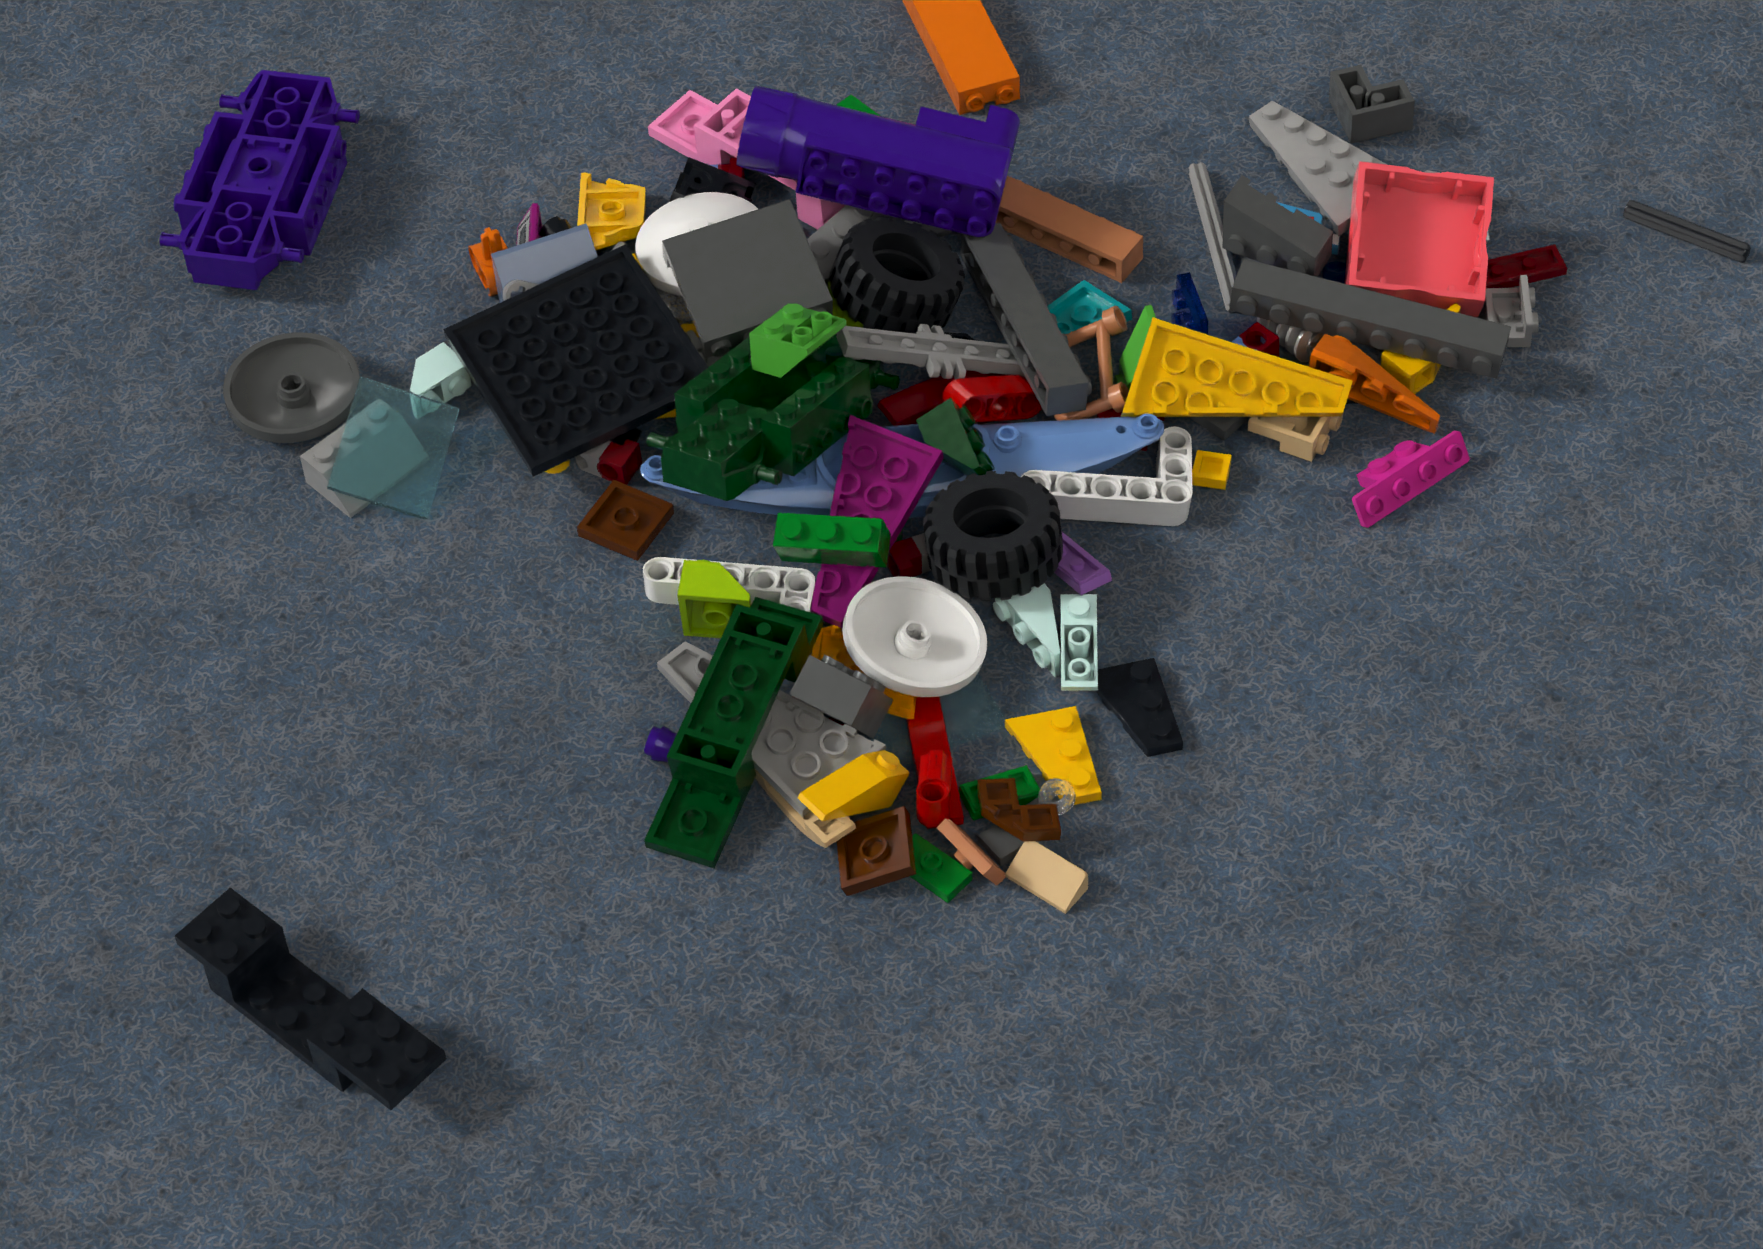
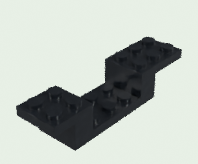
(332, 1034)

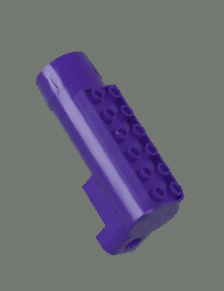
(933, 173)

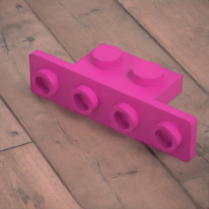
(1405, 474)

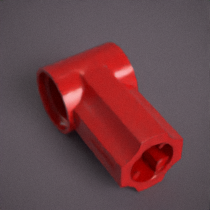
(934, 788)

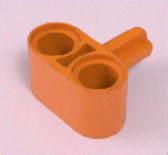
(482, 260)

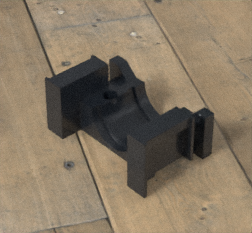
(702, 178)

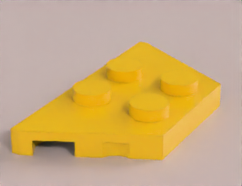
(611, 210)

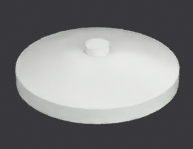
(679, 218)
(914, 636)

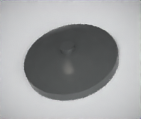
(291, 387)

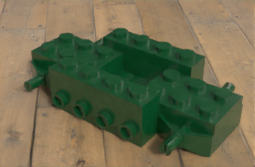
(757, 426)

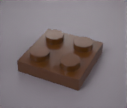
(625, 520)
(876, 852)

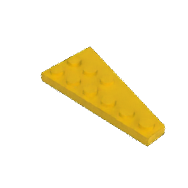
(1210, 377)

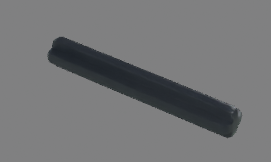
(1687, 231)

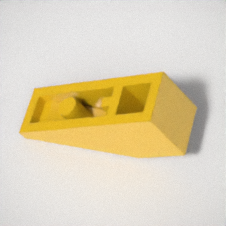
(858, 787)

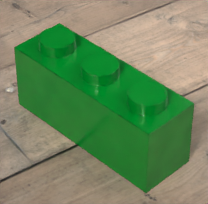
(831, 539)

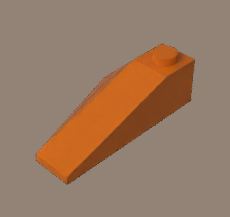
(1372, 383)

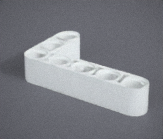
(1129, 498)
(773, 583)

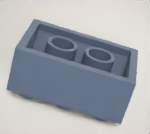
(543, 258)

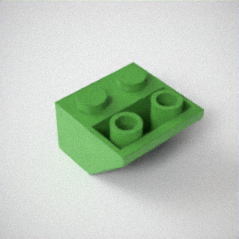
(790, 338)

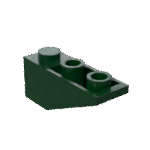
(952, 432)

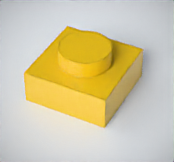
(1211, 469)

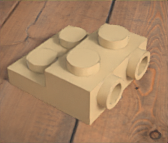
(1297, 435)

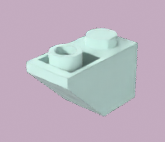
(439, 375)

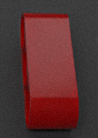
(994, 397)

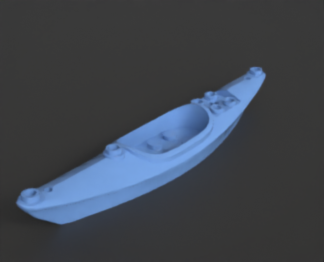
(1012, 447)

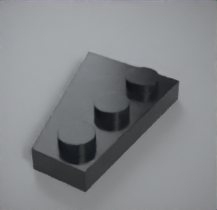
(1141, 704)

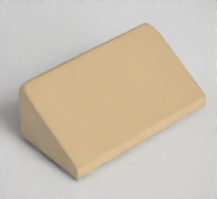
(1048, 876)

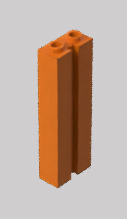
(966, 52)

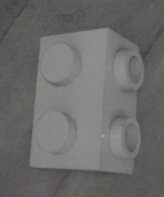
(1514, 309)

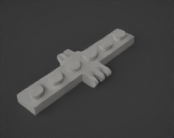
(929, 349)

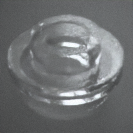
(1057, 787)

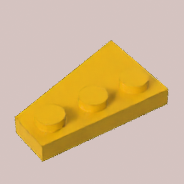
(1058, 749)

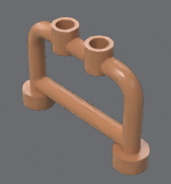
(1112, 395)

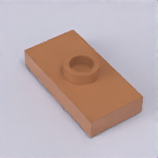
(970, 853)

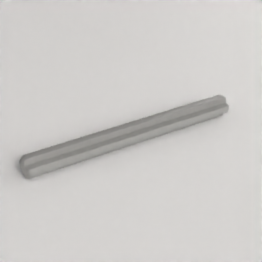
(1213, 230)

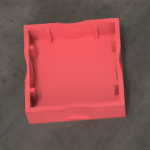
(1420, 235)

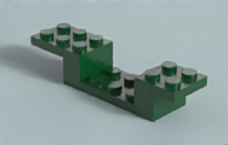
(715, 741)

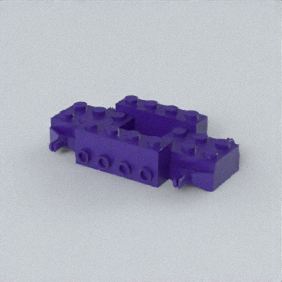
(250, 220)

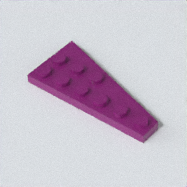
(877, 479)

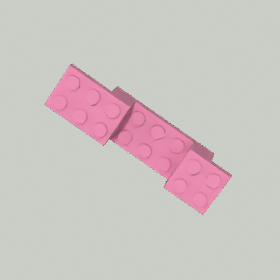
(713, 136)

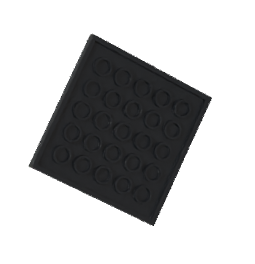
(577, 359)

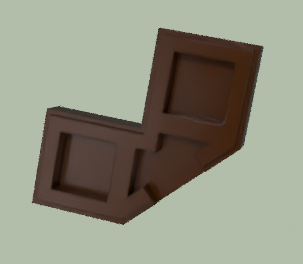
(1026, 822)

